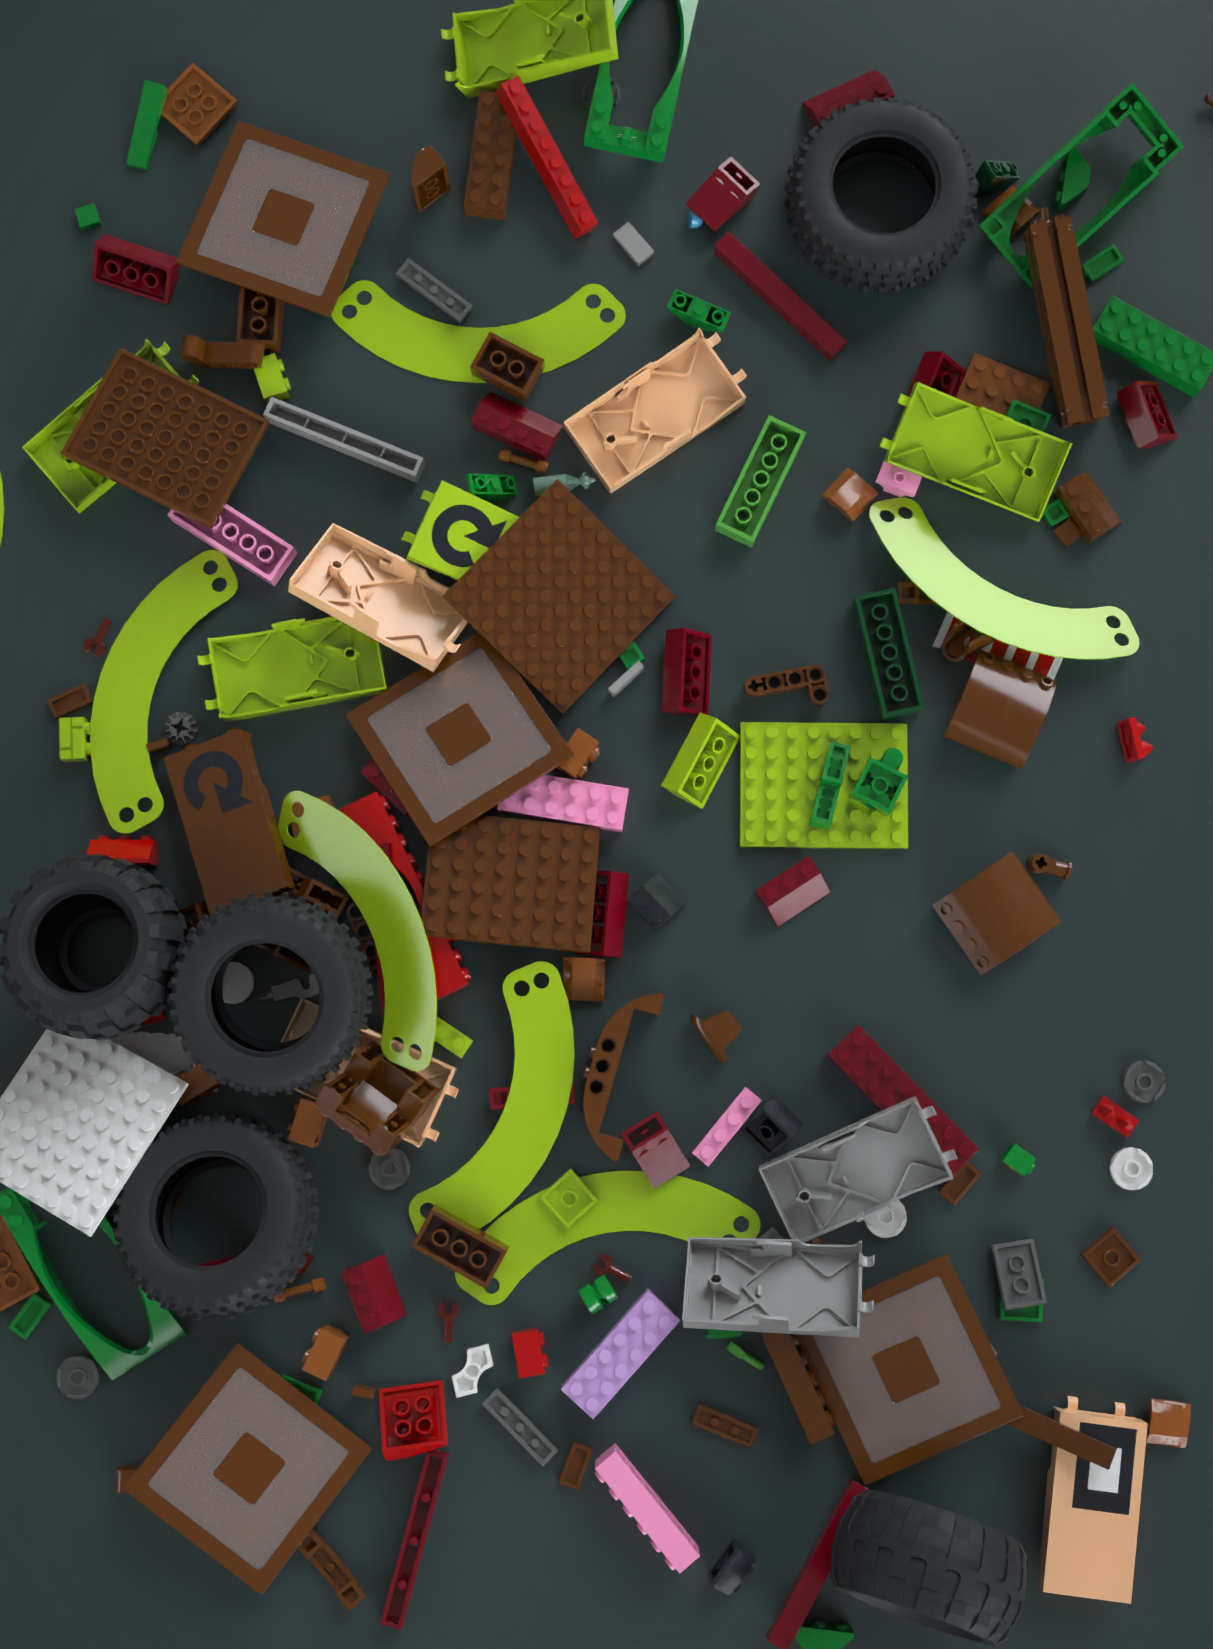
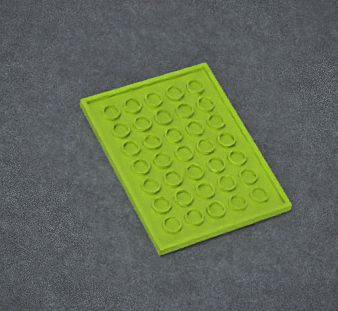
(782, 776)

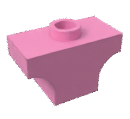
(898, 480)

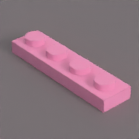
(726, 1126)

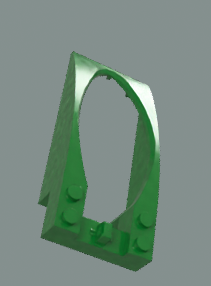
(1152, 127)
(625, 140)
(112, 1357)

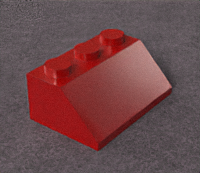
(140, 852)

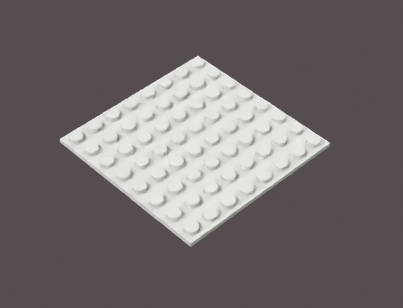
(80, 1124)

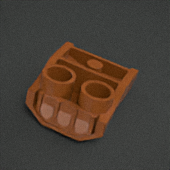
(1025, 214)
(850, 494)
(584, 978)
(1168, 1422)

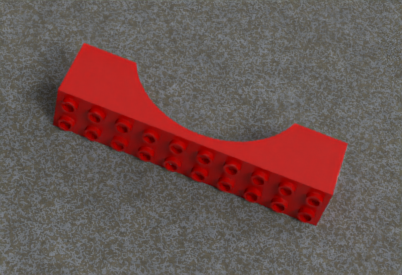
(373, 817)

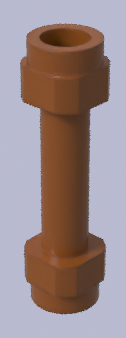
(540, 466)
(316, 1285)

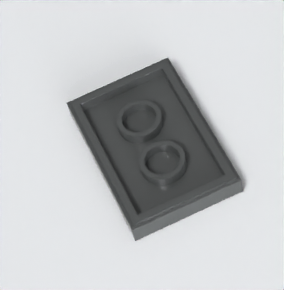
(1018, 1274)

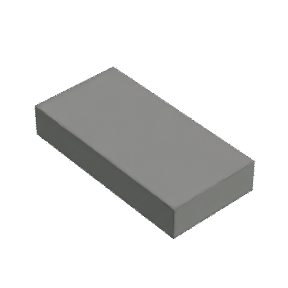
(633, 243)
(626, 678)

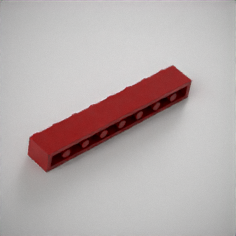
(546, 157)

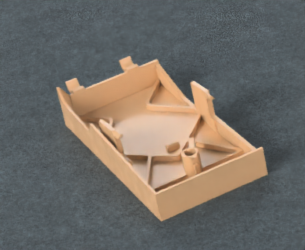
(656, 411)
(379, 596)

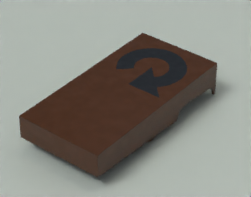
(229, 819)

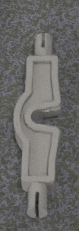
(291, 989)

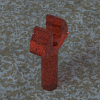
(98, 639)
(610, 1268)
(448, 1319)

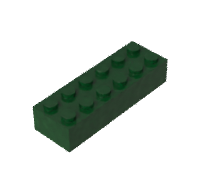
(888, 654)

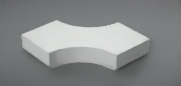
(466, 1380)

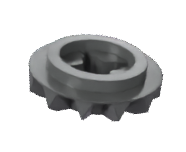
(184, 736)

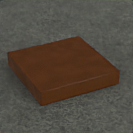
(1110, 1257)

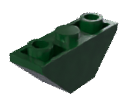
(996, 175)

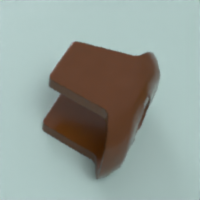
(953, 644)
(717, 1032)

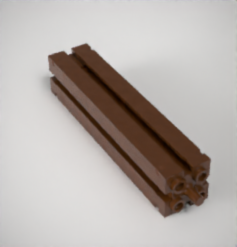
(1065, 320)

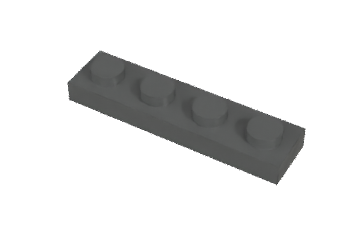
(434, 290)
(520, 1426)

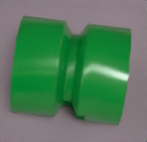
(598, 1294)

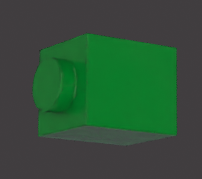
(1018, 1159)

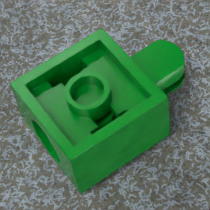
(880, 781)

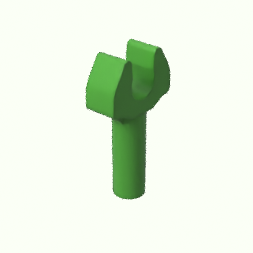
(742, 1354)

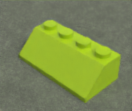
(701, 760)

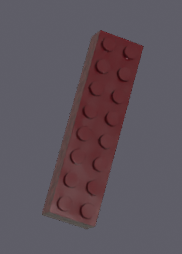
(888, 1085)

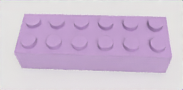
(620, 1353)

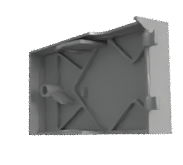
(857, 1170)
(774, 1286)

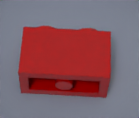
(529, 1352)

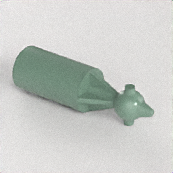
(541, 484)

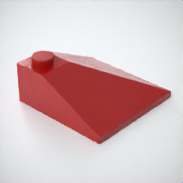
(412, 1419)

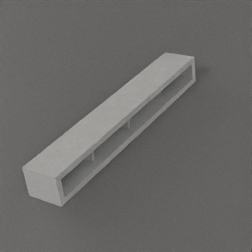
(344, 439)

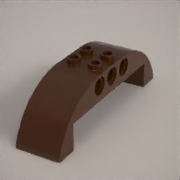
(595, 1103)

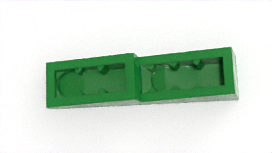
(146, 123)
(829, 785)

